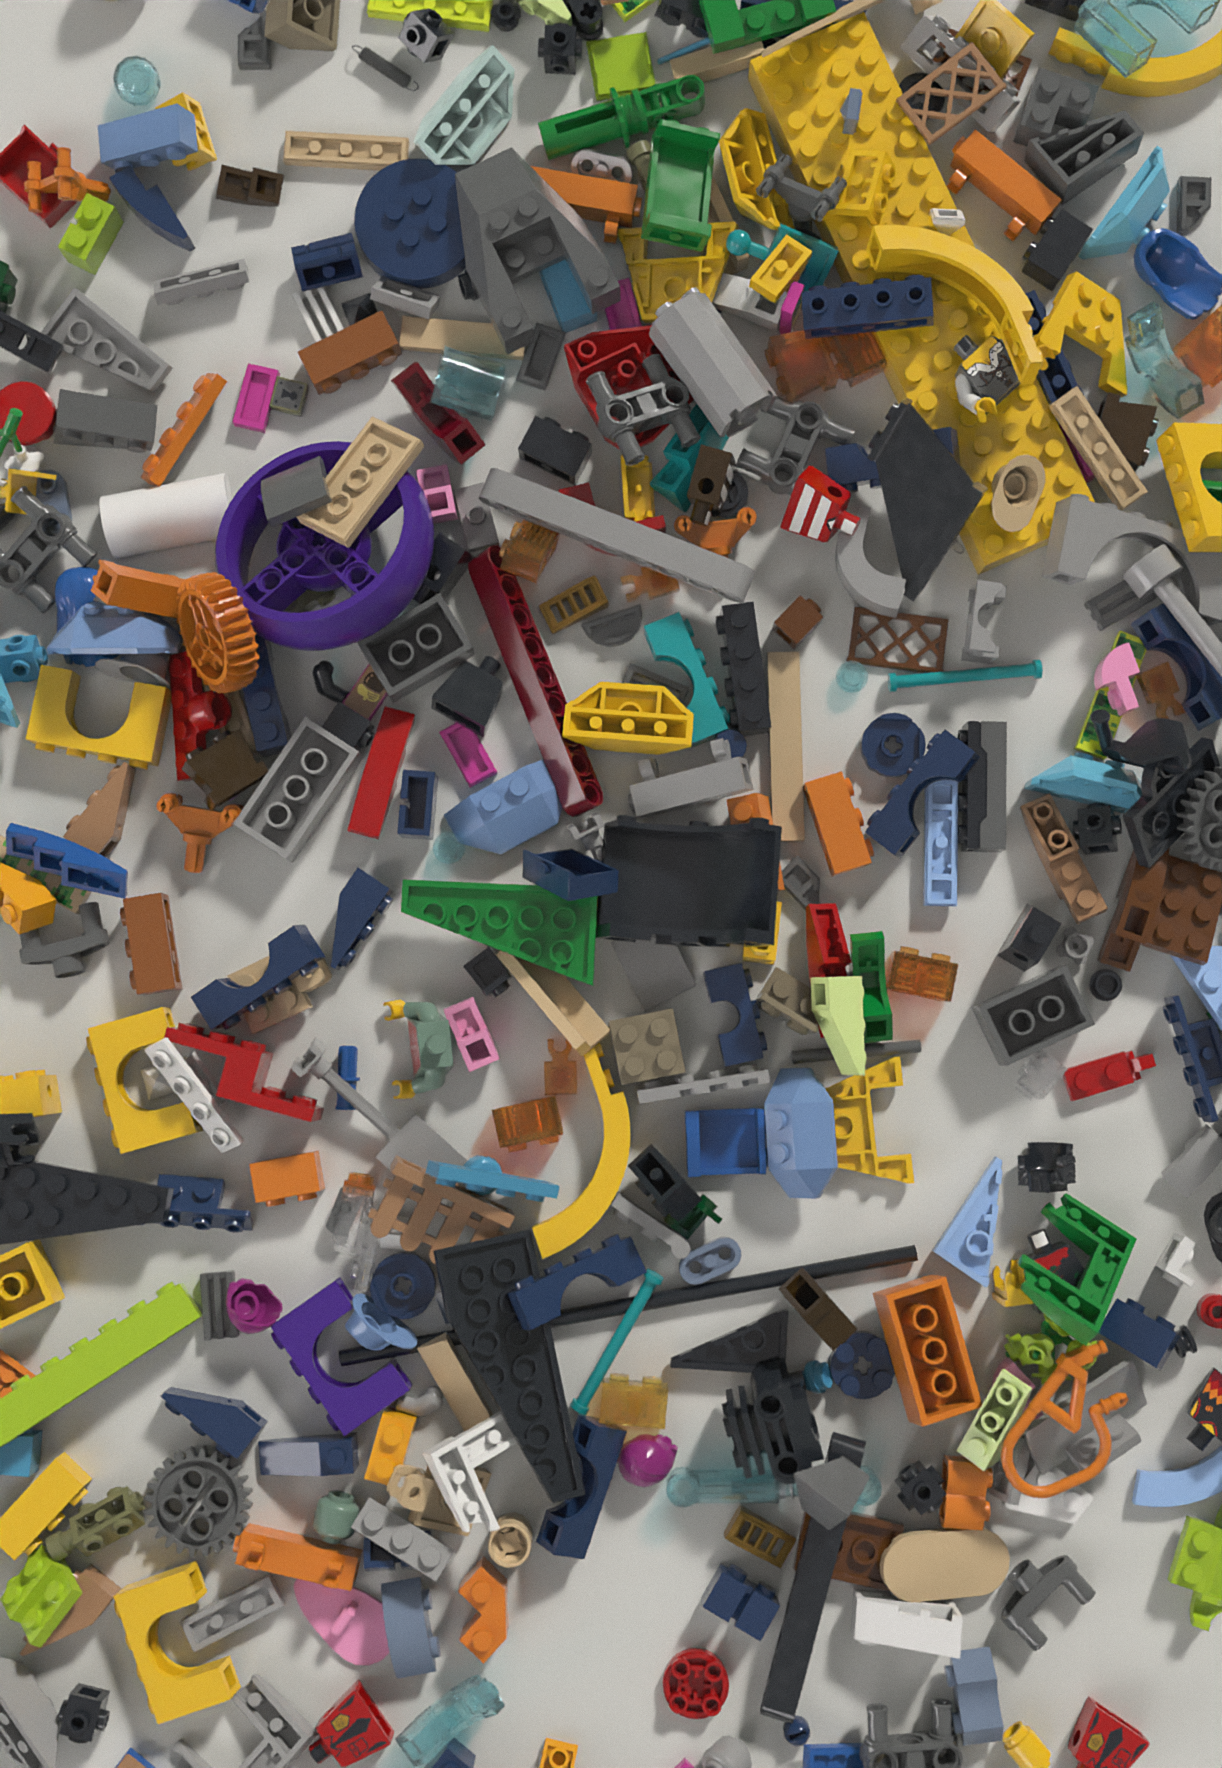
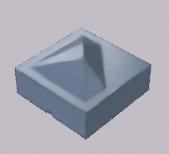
(850, 111)

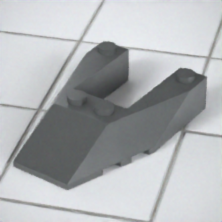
(517, 228)

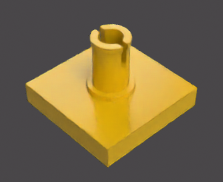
(996, 34)

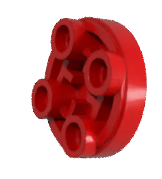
(37, 411)
(695, 1683)

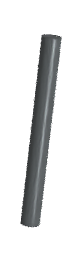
(871, 1050)

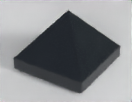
(359, 308)

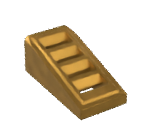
(568, 595)
(736, 1523)

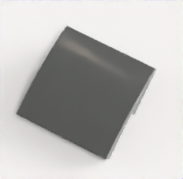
(295, 491)

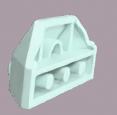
(469, 112)

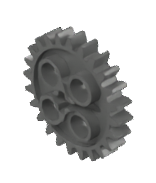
(1204, 821)
(222, 1518)

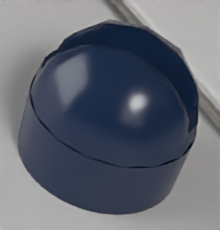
(799, 1724)

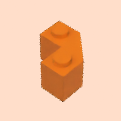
(487, 1592)

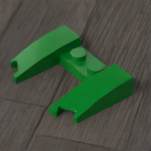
(735, 28)
(1082, 1308)

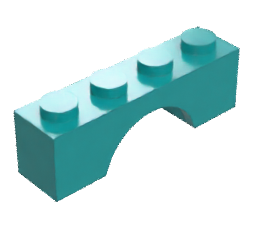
(672, 643)

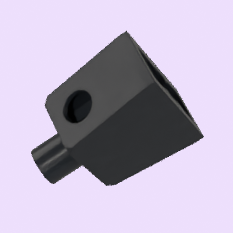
(451, 562)
(470, 695)

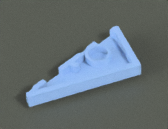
(969, 1236)

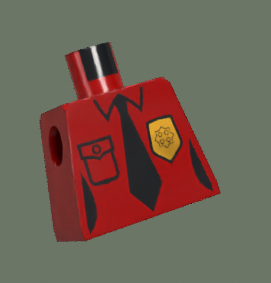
(351, 1729)
(1105, 1739)

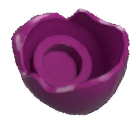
(252, 1306)
(646, 1459)

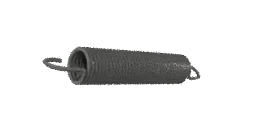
(385, 67)

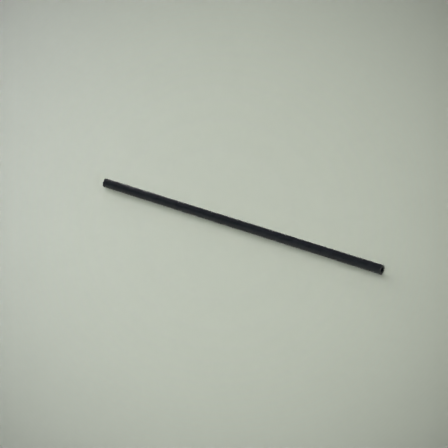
(673, 1297)

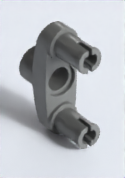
(67, 954)
(1034, 1587)

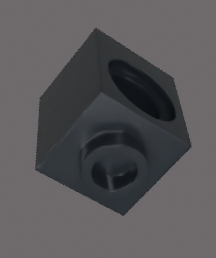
(349, 727)

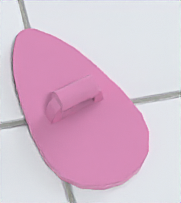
(346, 1621)

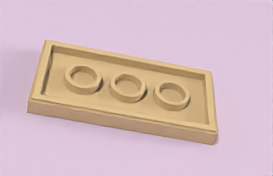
(363, 480)

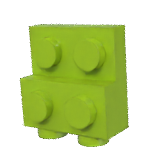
(40, 1595)

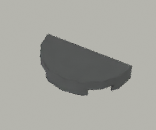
(614, 628)

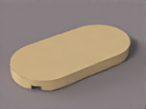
(944, 1564)

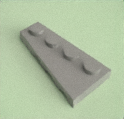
(102, 341)
(715, 1081)

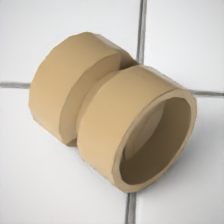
(512, 1541)

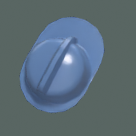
(376, 1329)

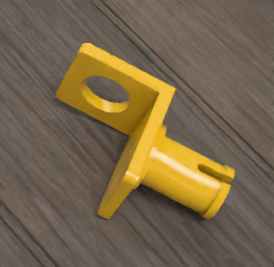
(15, 481)

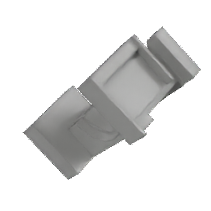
(978, 643)

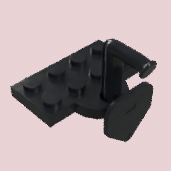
(1168, 771)

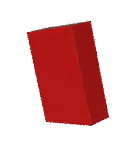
(15, 172)

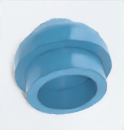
(817, 1377)

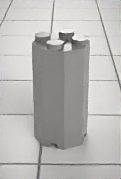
(711, 363)

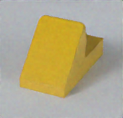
(781, 269)

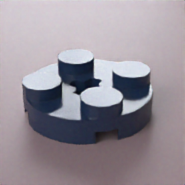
(905, 733)
(395, 1302)
(851, 1381)

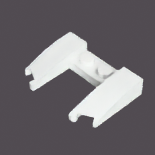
(453, 1469)

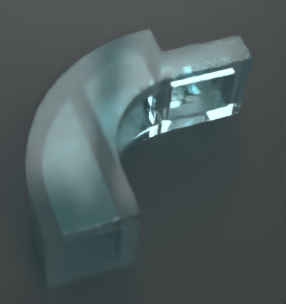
(1157, 366)
(447, 1717)

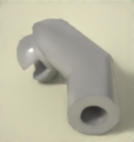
(422, 1406)

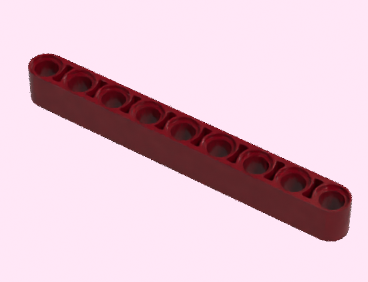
(534, 682)

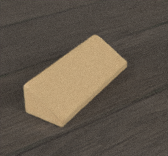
(712, 66)
(455, 1381)

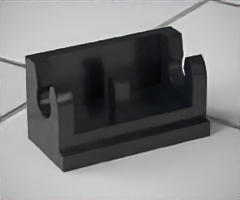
(15, 1132)

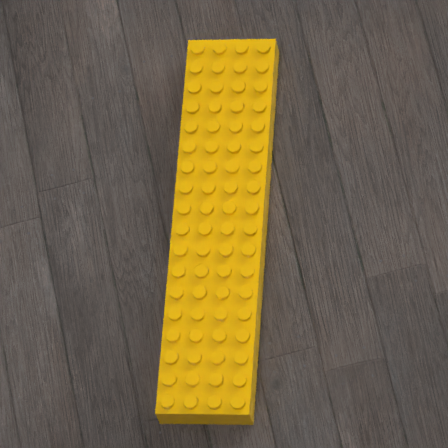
(802, 101)

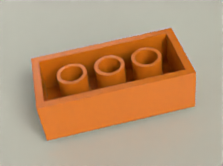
(927, 1350)

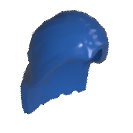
(1177, 272)
(71, 593)

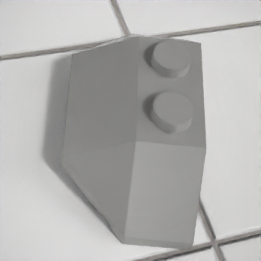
(26, 1718)

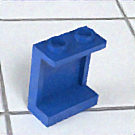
(725, 1141)

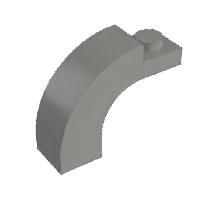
(864, 583)

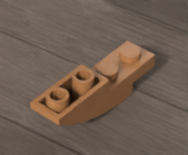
(1061, 859)

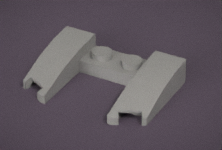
(282, 1726)

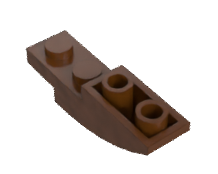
(1134, 913)

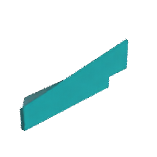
(676, 475)

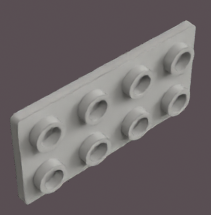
(1053, 1443)

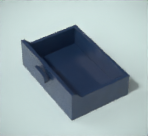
(569, 874)

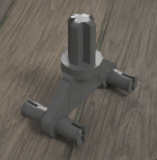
(802, 200)

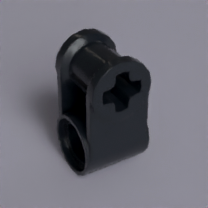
(586, 17)

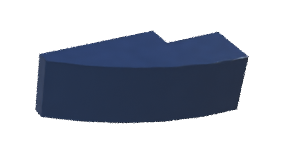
(151, 208)

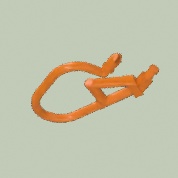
(1068, 1364)

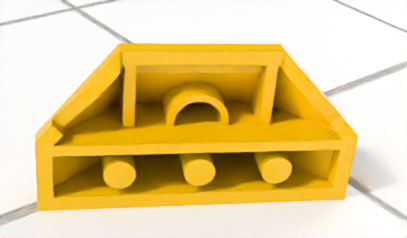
(746, 156)
(628, 719)

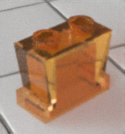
(1203, 350)
(800, 364)

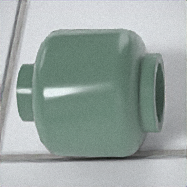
(335, 1516)

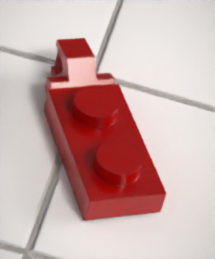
(1105, 1073)

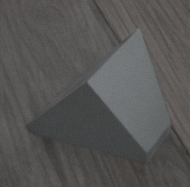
(830, 1490)

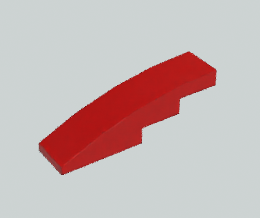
(381, 773)
(825, 943)

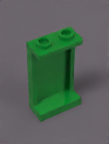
(679, 185)

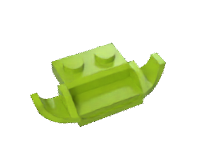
(1199, 1568)

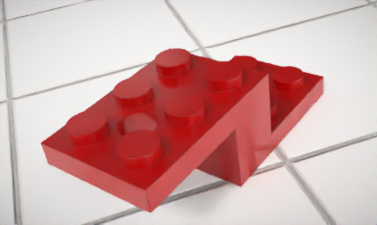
(245, 1072)

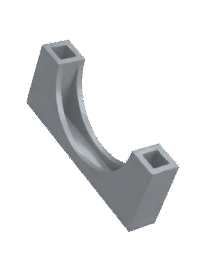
(1085, 527)

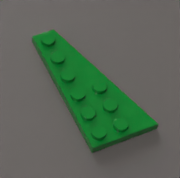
(512, 919)

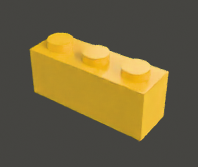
(42, 1506)

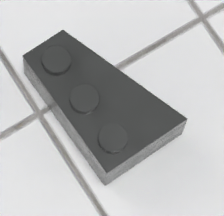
(1083, 155)
(104, 422)

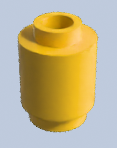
(1025, 1747)

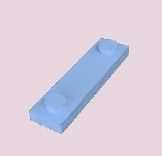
(940, 844)

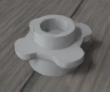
(1084, 943)

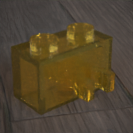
(633, 1401)

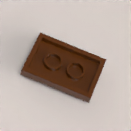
(1187, 911)
(860, 1548)

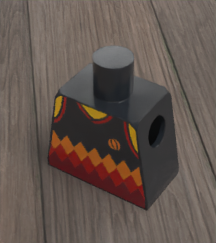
(1207, 1411)

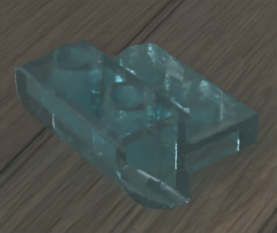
(467, 383)

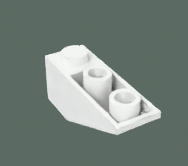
(742, 301)

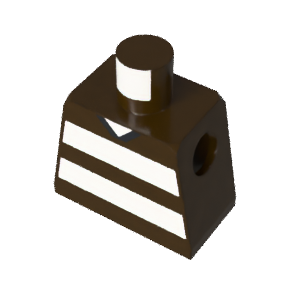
(712, 470)

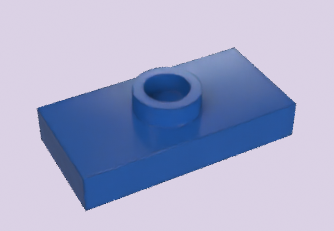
(832, 1755)

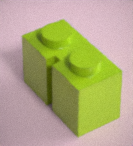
(94, 234)

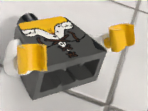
(987, 374)

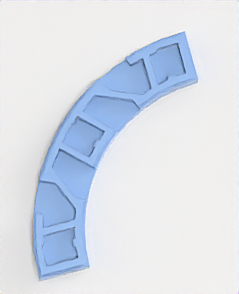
(1179, 1485)

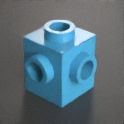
(21, 658)

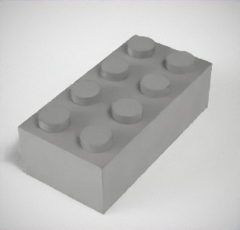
(298, 789)

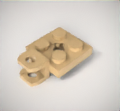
(285, 1004)
(425, 1499)

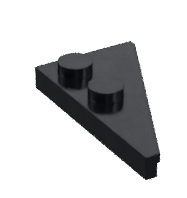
(741, 1348)

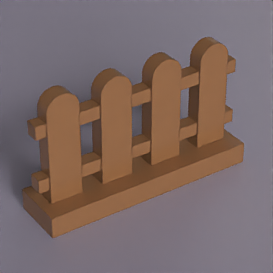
(427, 1204)

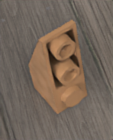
(104, 818)
(95, 1598)

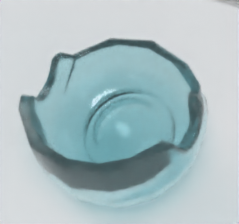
(136, 80)

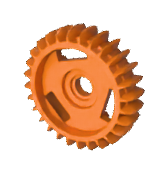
(217, 632)

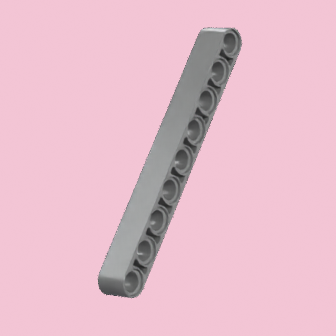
(617, 535)

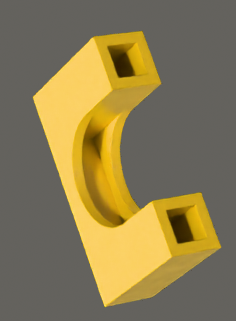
(1183, 452)
(54, 724)
(113, 1048)
(169, 1686)

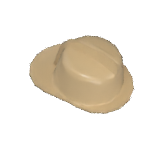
(1017, 492)

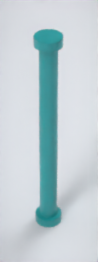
(967, 675)
(581, 1403)

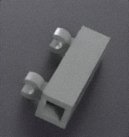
(689, 787)

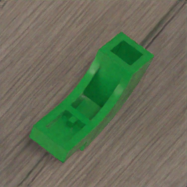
(868, 961)

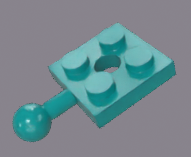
(818, 266)

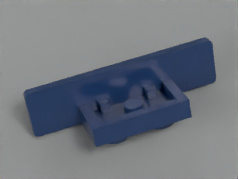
(1202, 1055)
(198, 1204)

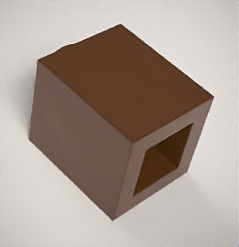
(798, 621)

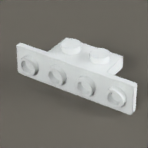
(197, 1090)

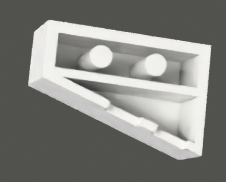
(916, 1626)

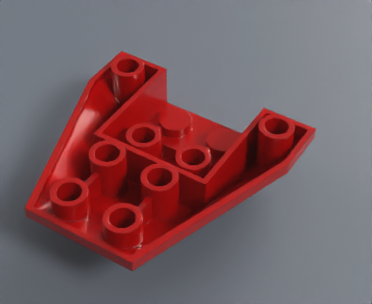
(620, 357)

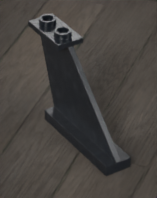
(923, 493)

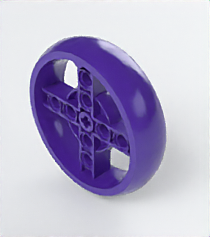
(321, 564)

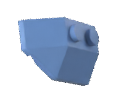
(114, 631)
(508, 810)
(800, 1133)

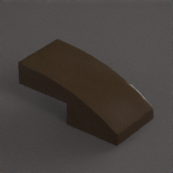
(249, 187)

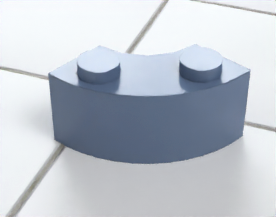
(409, 1628)
(975, 1697)

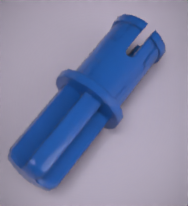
(348, 1071)

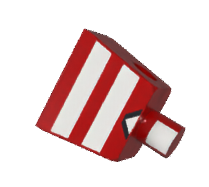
(818, 507)

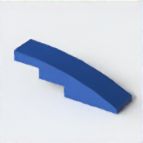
(74, 863)

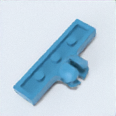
(484, 1176)

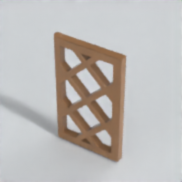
(950, 67)

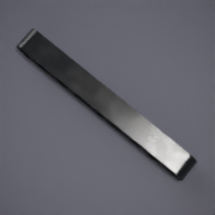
(806, 1601)

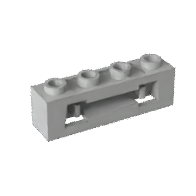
(924, 38)

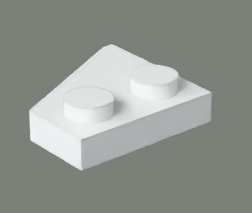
(1062, 1507)

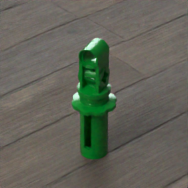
(622, 116)

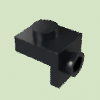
(489, 973)

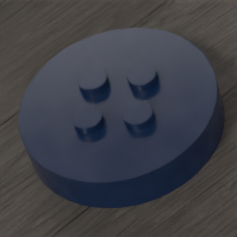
(411, 223)

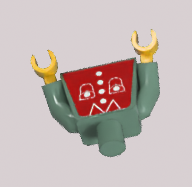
(429, 1046)

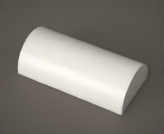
(164, 515)

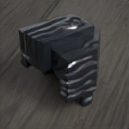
(1047, 1167)

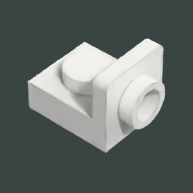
(1176, 1255)

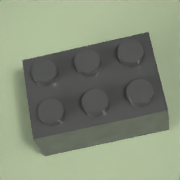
(416, 648)
(1033, 1015)

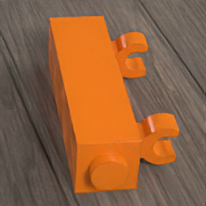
(1003, 182)
(597, 199)
(136, 589)
(297, 1556)

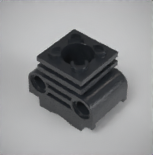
(774, 1424)

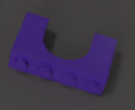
(346, 1402)

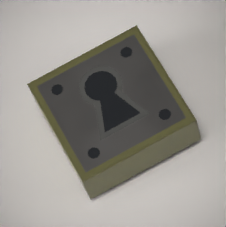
(289, 396)

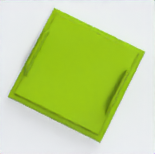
(621, 64)

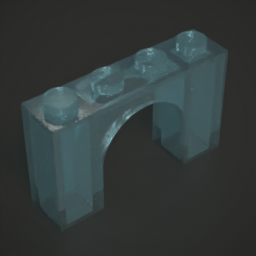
(1122, 39)

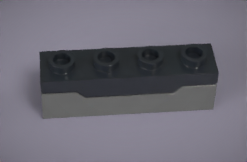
(984, 788)

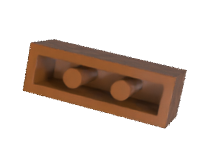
(350, 353)
(151, 944)

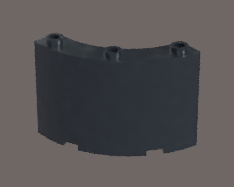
(691, 883)

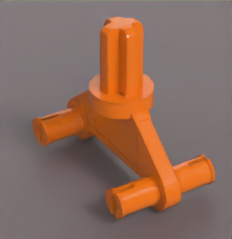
(65, 182)
(718, 535)
(197, 826)

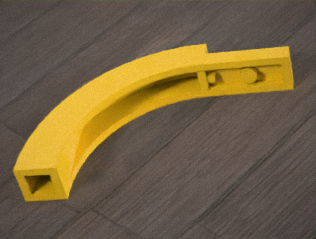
(1155, 79)
(971, 272)
(581, 1215)

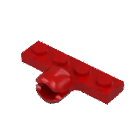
(193, 710)

